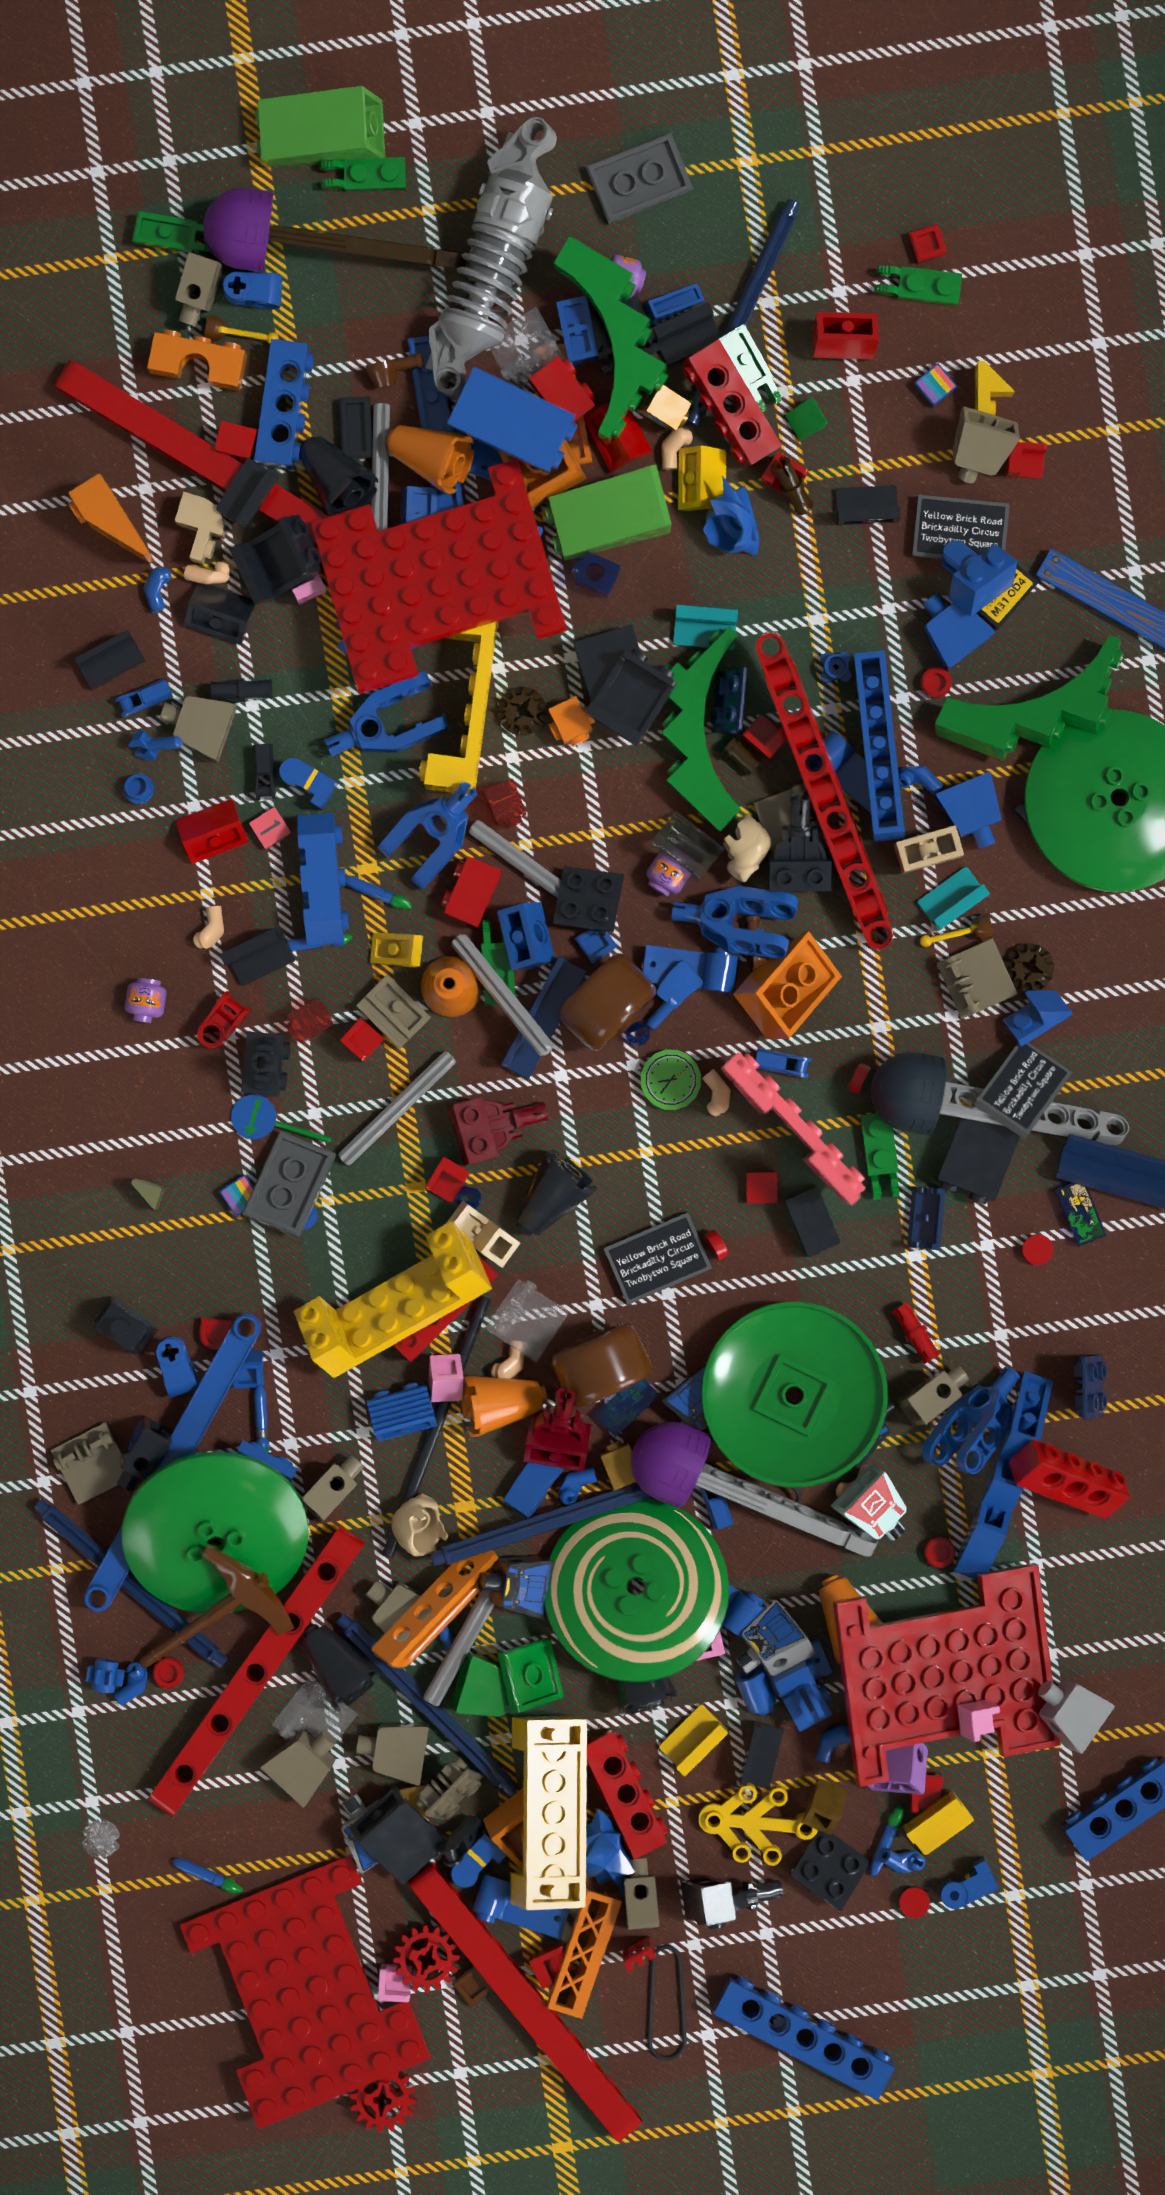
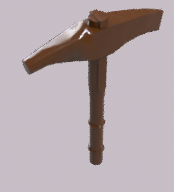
(246, 1588)

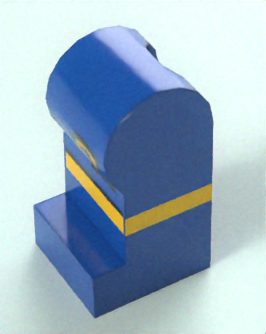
(297, 773)
(477, 1856)
(970, 1887)

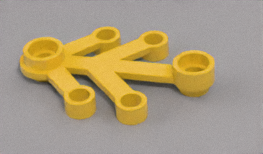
(752, 1822)

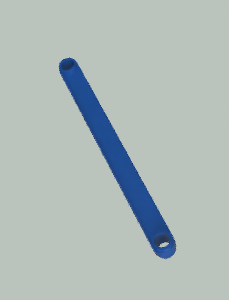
(184, 1442)

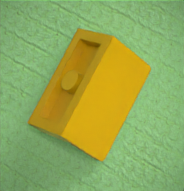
(700, 477)
(693, 1739)
(938, 1823)

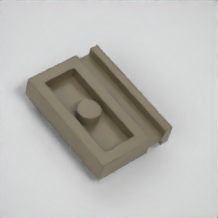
(393, 1011)

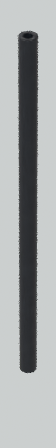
(440, 1414)

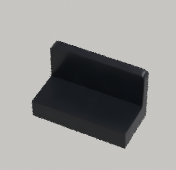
(686, 333)
(247, 493)
(867, 505)
(219, 612)
(110, 659)
(259, 956)
(812, 1222)
(761, 1754)

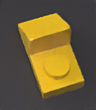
(989, 385)
(396, 949)

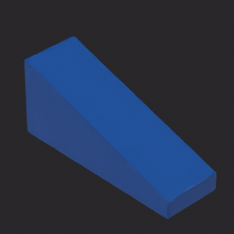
(673, 303)

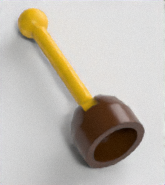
(217, 329)
(980, 928)

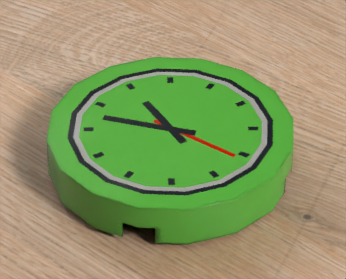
(670, 1079)

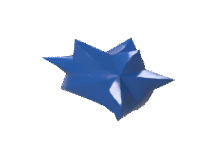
(732, 522)
(605, 1853)

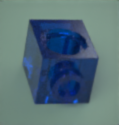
(605, 584)

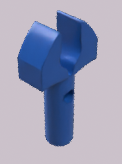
(149, 747)

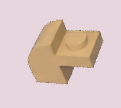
(201, 516)
(485, 1234)

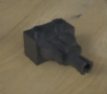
(799, 861)
(265, 1063)
(713, 1900)

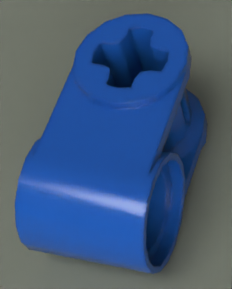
(256, 290)
(177, 1373)

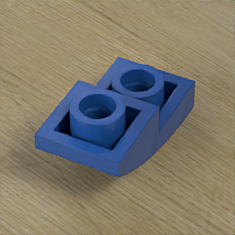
(531, 1488)

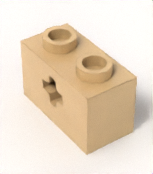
(928, 849)

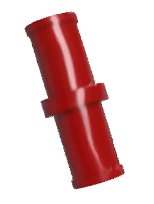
(915, 1333)

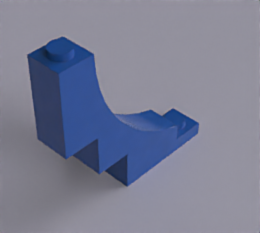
(1001, 1492)

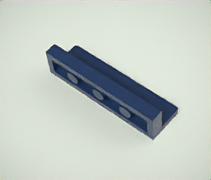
(557, 989)
(1112, 1170)

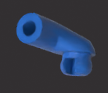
(153, 586)
(919, 775)
(572, 1484)
(135, 1683)
(832, 1738)
(902, 1862)

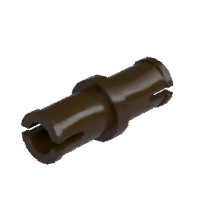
(792, 485)

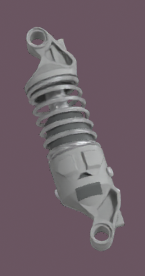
(506, 228)

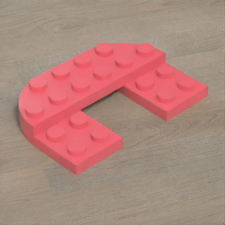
(821, 1159)

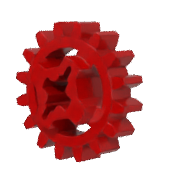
(438, 1963)
(396, 2099)

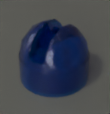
(641, 1039)
(470, 1191)

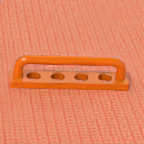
(443, 1611)

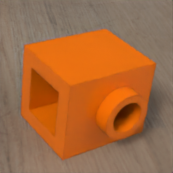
(570, 722)

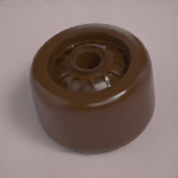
(607, 1002)
(602, 1363)

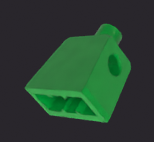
(480, 1688)

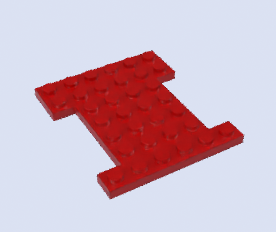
(435, 577)
(914, 1671)
(306, 1995)

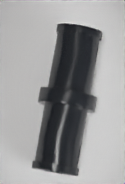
(241, 690)

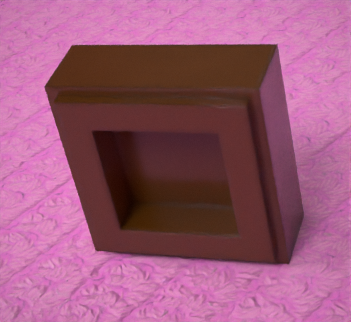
(471, 1986)

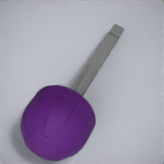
(672, 1461)

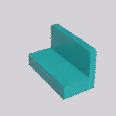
(698, 624)
(952, 898)

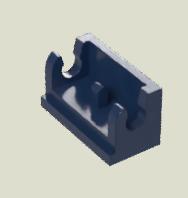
(926, 1218)

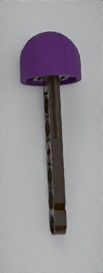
(240, 228)

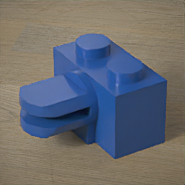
(977, 577)
(802, 1695)

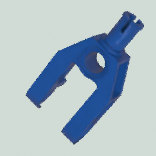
(368, 713)
(449, 834)
(740, 901)
(980, 1406)

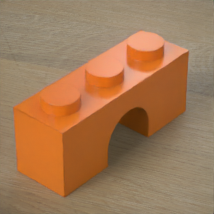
(172, 352)

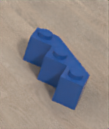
(321, 878)

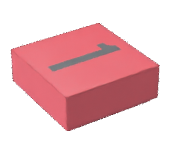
(270, 828)

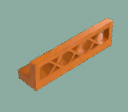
(590, 1956)

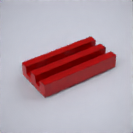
(629, 1959)

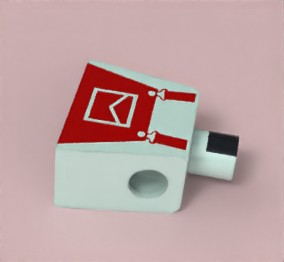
(873, 1504)

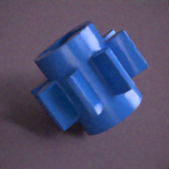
(105, 1675)

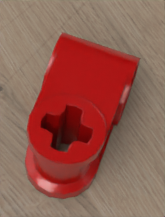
(223, 1020)

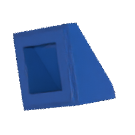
(251, 1372)

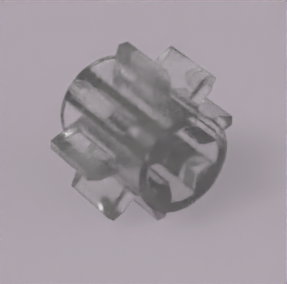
(100, 1839)

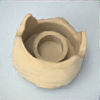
(748, 850)
(418, 1525)

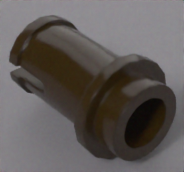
(741, 755)

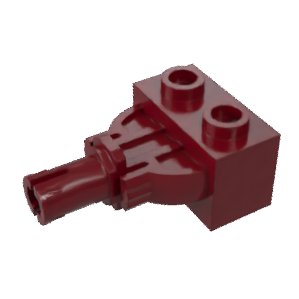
(484, 1128)
(558, 1437)

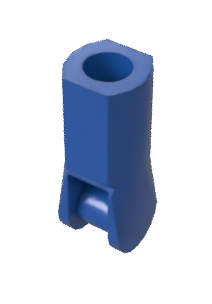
(149, 695)
(776, 1062)
(717, 1510)

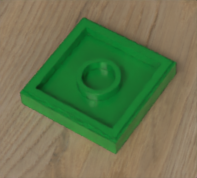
(530, 1675)

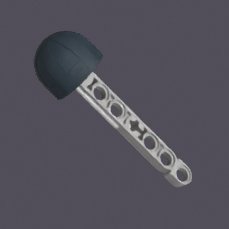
(913, 1092)

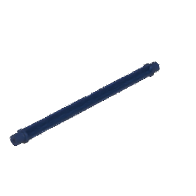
(752, 290)
(539, 1524)
(158, 1608)
(434, 1714)

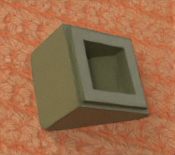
(149, 1191)

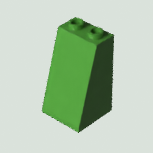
(320, 127)
(609, 513)

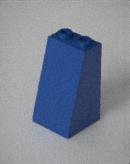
(512, 421)

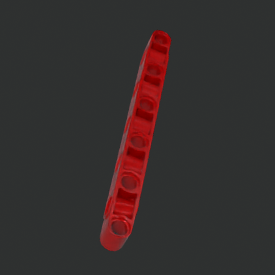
(825, 790)
(243, 1688)

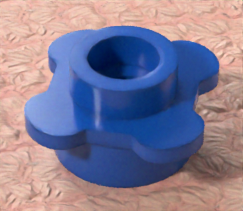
(829, 673)

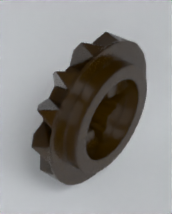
(524, 725)
(1043, 962)

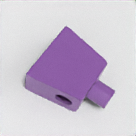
(905, 1770)

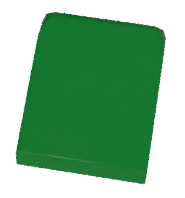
(806, 419)

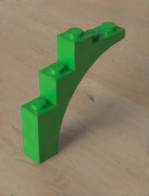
(605, 287)
(1040, 720)
(696, 777)

